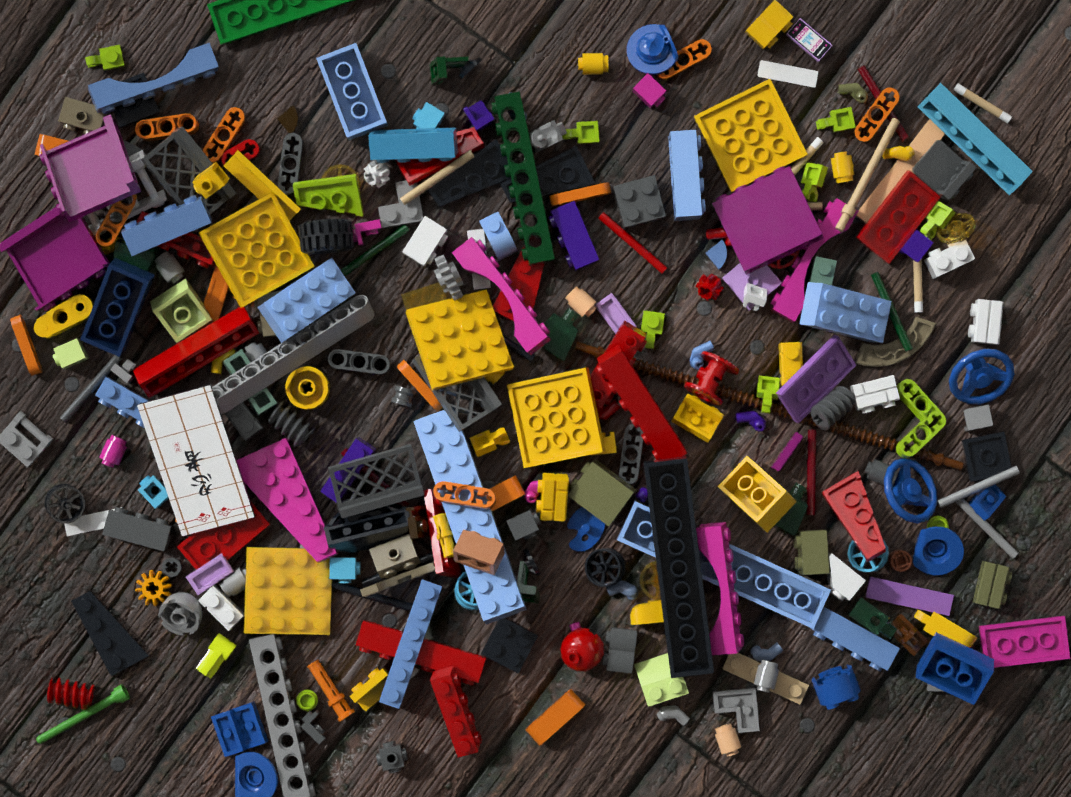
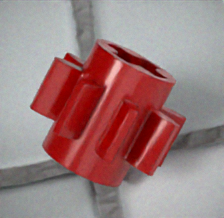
(709, 286)

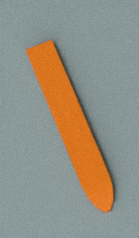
(215, 296)

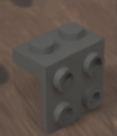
(943, 170)

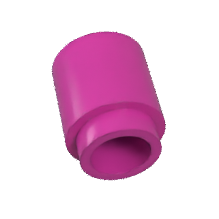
(113, 451)

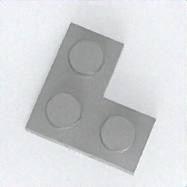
(401, 214)
(743, 703)

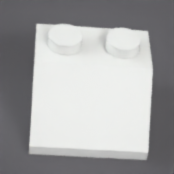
(842, 579)

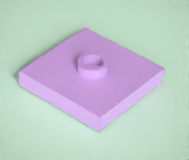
(763, 277)

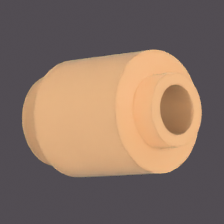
(581, 302)
(727, 739)

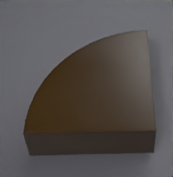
(289, 119)

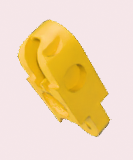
(48, 324)
(647, 613)
(943, 626)

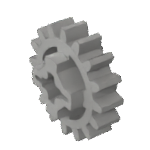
(448, 277)

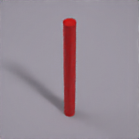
(632, 242)

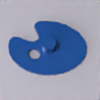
(587, 524)

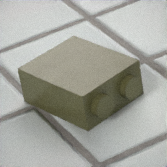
(601, 492)

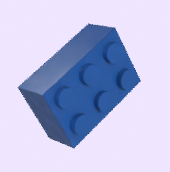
(955, 668)

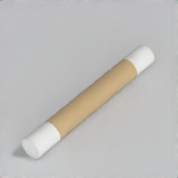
(982, 103)
(810, 151)
(918, 291)

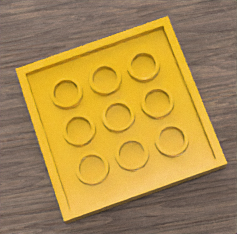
(750, 135)
(256, 249)
(459, 340)
(556, 417)
(286, 592)

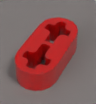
(242, 147)

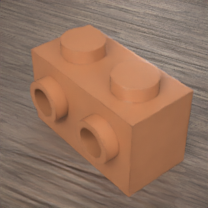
(479, 551)

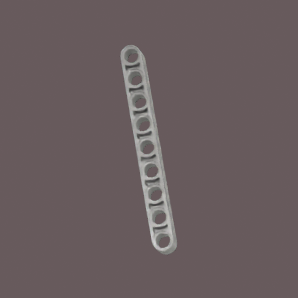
(293, 352)

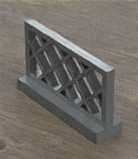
(198, 160)
(479, 388)
(375, 498)

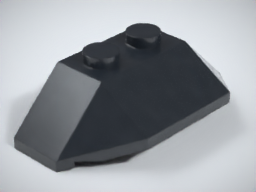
(367, 528)

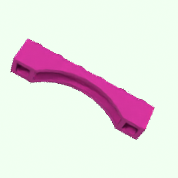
(792, 297)
(527, 329)
(714, 544)

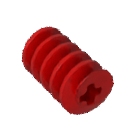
(70, 694)

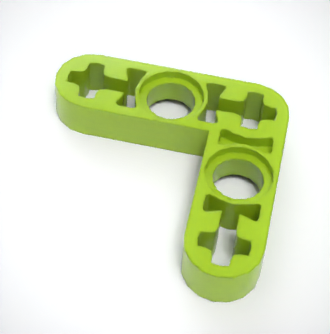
(926, 417)

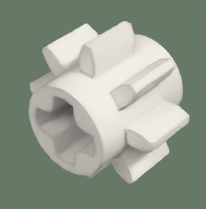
(376, 173)

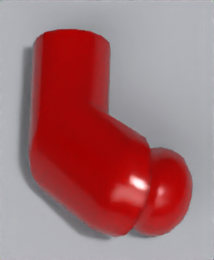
(718, 233)
(608, 410)

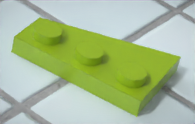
(330, 193)

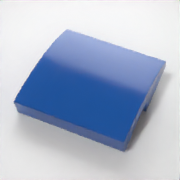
(239, 729)

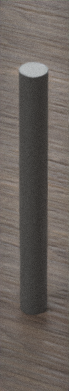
(89, 389)

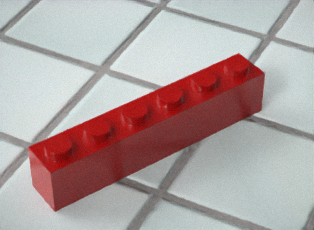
(195, 351)
(641, 404)
(431, 655)

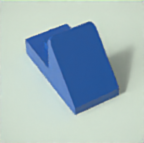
(987, 501)

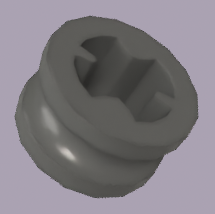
(172, 573)

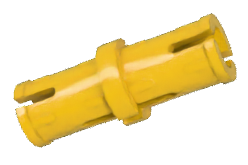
(444, 534)

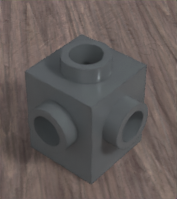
(395, 749)

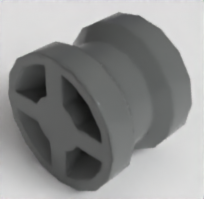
(403, 396)

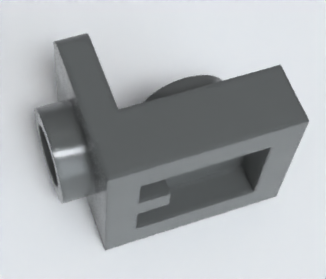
(314, 730)

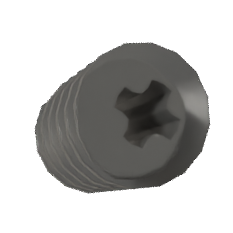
(832, 407)
(290, 424)

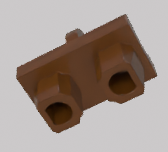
(908, 635)

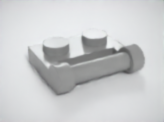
(19, 444)

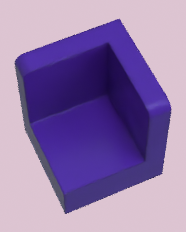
(479, 116)
(916, 246)

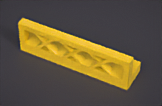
(258, 183)

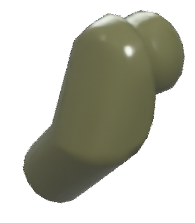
(854, 90)

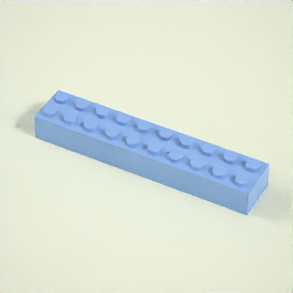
(453, 462)
(755, 577)

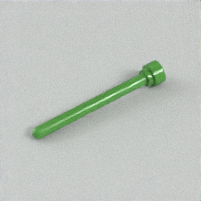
(119, 694)

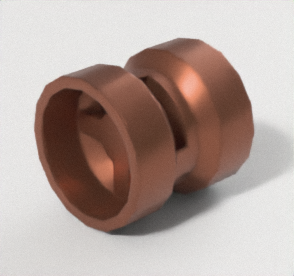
(899, 557)

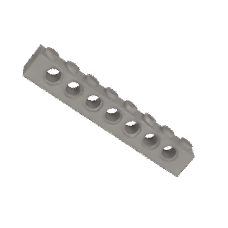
(259, 646)

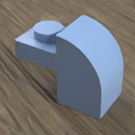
(498, 236)

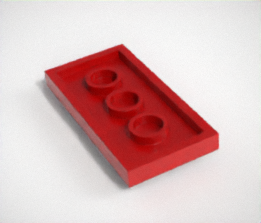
(898, 217)
(225, 539)

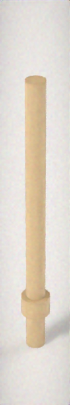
(849, 209)

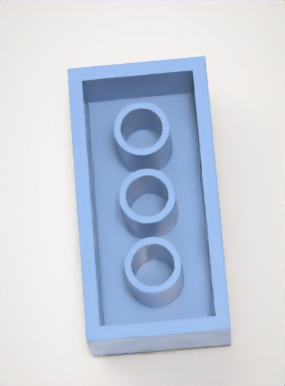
(352, 91)
(685, 179)
(306, 300)
(845, 312)

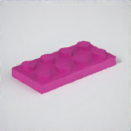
(1025, 641)

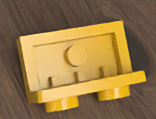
(697, 417)
(371, 691)

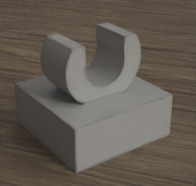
(124, 371)

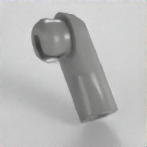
(672, 712)

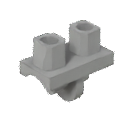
(547, 135)

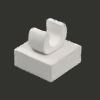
(755, 295)

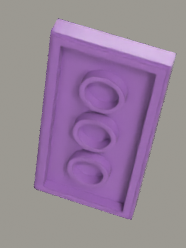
(816, 378)

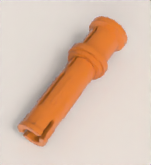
(336, 699)

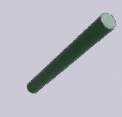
(374, 250)
(892, 313)

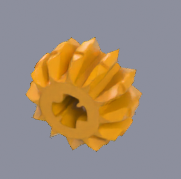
(157, 582)

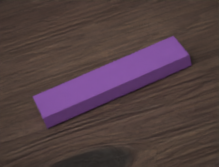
(909, 596)

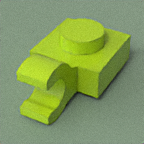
(109, 57)
(839, 119)
(585, 132)
(812, 178)
(937, 217)
(652, 324)
(767, 390)

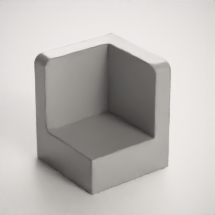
(977, 417)

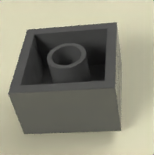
(639, 202)

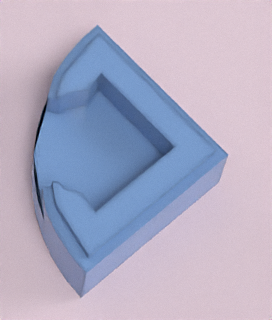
(718, 254)

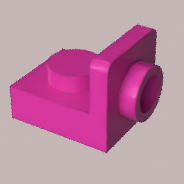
(368, 228)

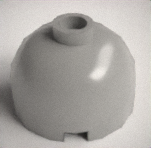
(181, 613)

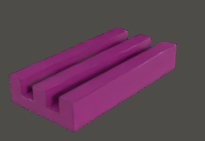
(787, 451)

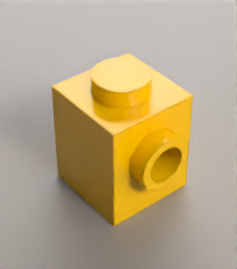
(210, 180)

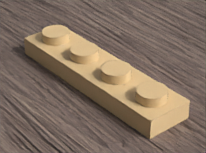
(747, 668)

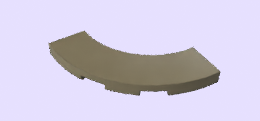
(894, 352)
(390, 582)

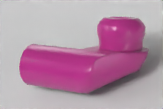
(531, 492)

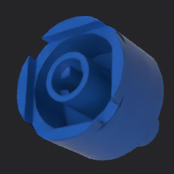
(836, 686)

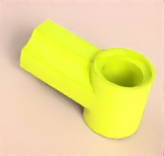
(218, 651)

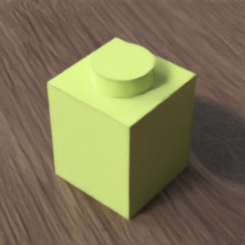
(70, 354)

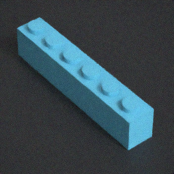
(975, 139)

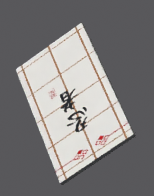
(196, 460)

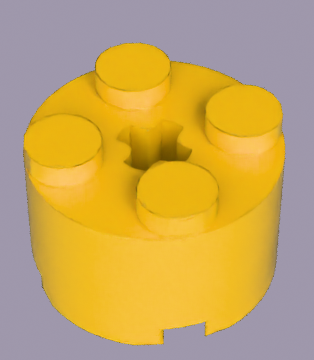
(295, 389)

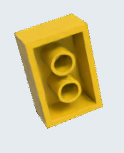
(757, 494)

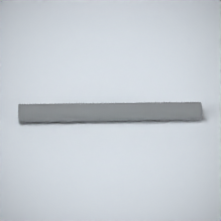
(978, 486)
(988, 528)

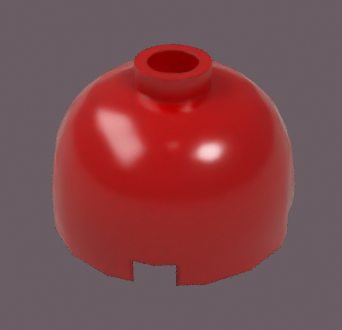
(582, 650)

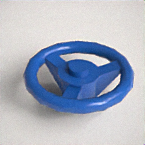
(981, 375)
(908, 491)

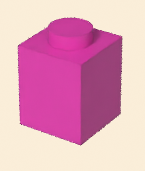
(649, 91)

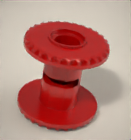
(709, 375)

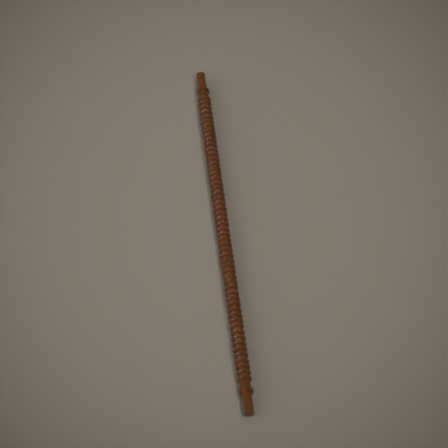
(938, 458)

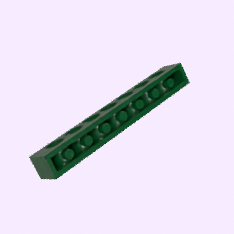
(513, 103)

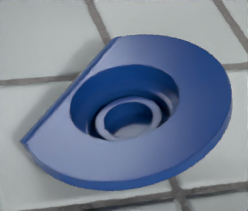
(651, 49)
(938, 551)
(254, 776)

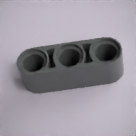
(349, 357)

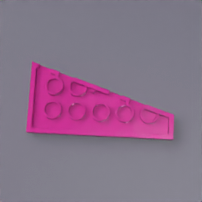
(281, 486)

